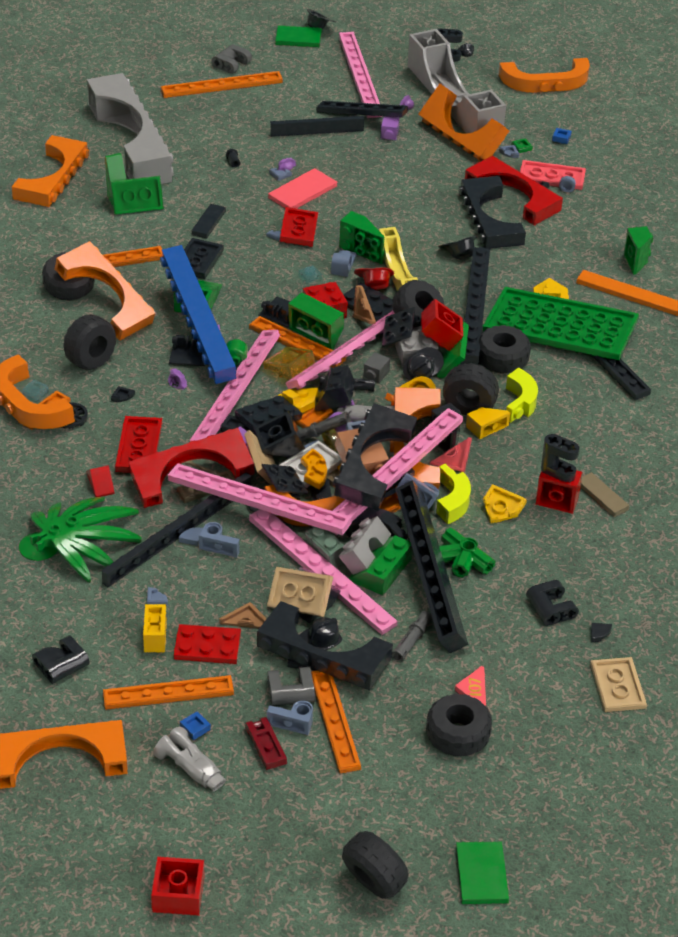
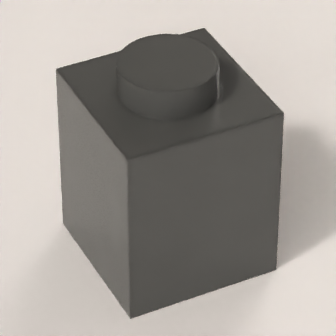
(376, 367)

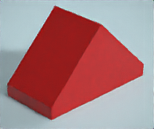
(101, 481)

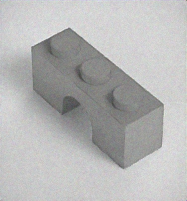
(357, 552)

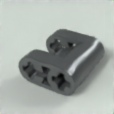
(230, 57)
(291, 693)

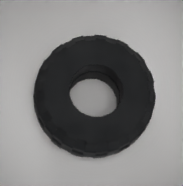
(64, 290)
(417, 295)
(89, 342)
(504, 349)
(470, 377)
(459, 739)
(375, 864)

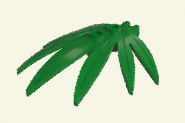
(73, 524)

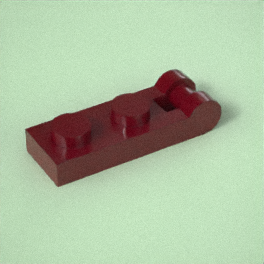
(266, 743)

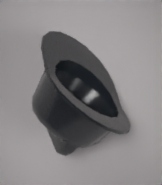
(317, 19)
(461, 249)
(423, 363)
(323, 633)

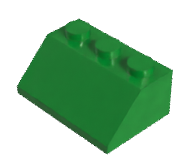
(315, 320)
(386, 566)

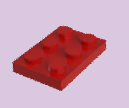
(298, 227)
(207, 644)

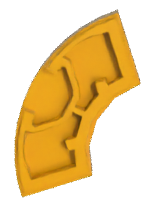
(316, 468)

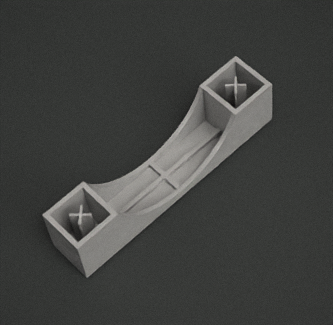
(433, 64)
(115, 102)

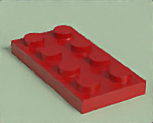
(138, 439)

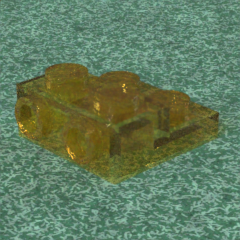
(290, 361)

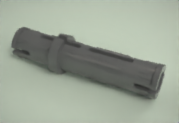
(317, 429)
(415, 631)

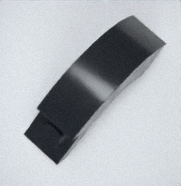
(390, 520)

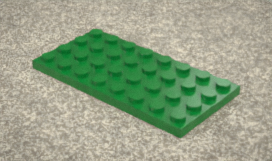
(564, 322)

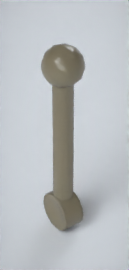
(201, 467)

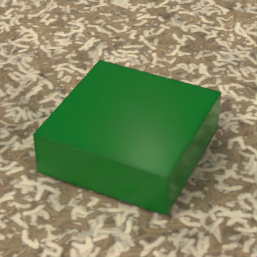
(522, 145)

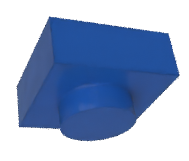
(561, 136)
(195, 725)

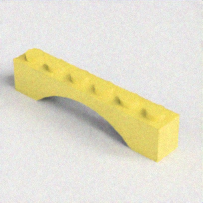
(394, 257)

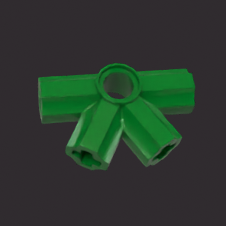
(464, 554)

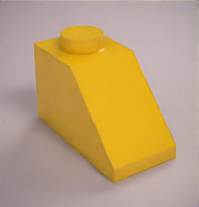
(487, 421)

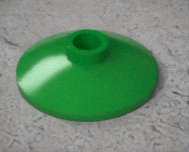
(29, 551)

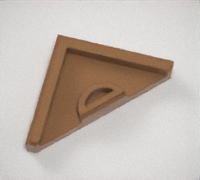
(361, 306)
(244, 616)

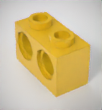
(155, 628)

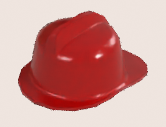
(375, 278)

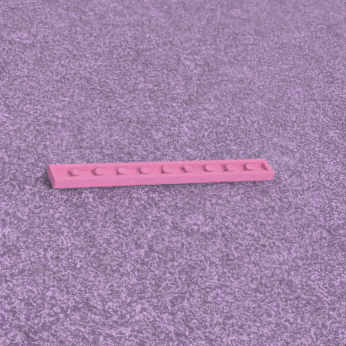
(358, 69)
(335, 356)
(236, 387)
(408, 457)
(260, 499)
(310, 559)

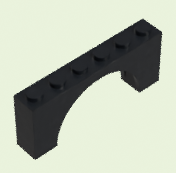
(491, 231)
(354, 480)
(356, 666)

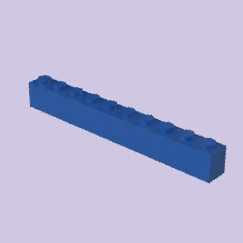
(198, 315)

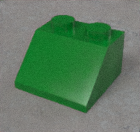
(637, 247)

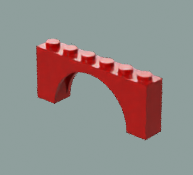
(542, 201)
(225, 448)

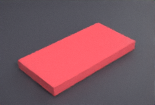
(552, 173)
(302, 189)

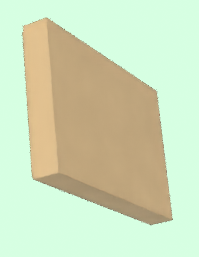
(258, 456)
(301, 589)
(618, 684)

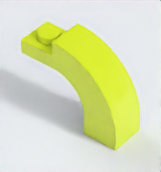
(526, 389)
(457, 502)

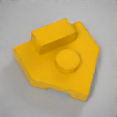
(551, 288)
(302, 399)
(502, 504)

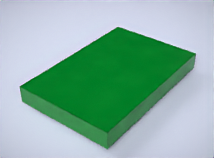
(298, 36)
(137, 195)
(455, 355)
(482, 872)

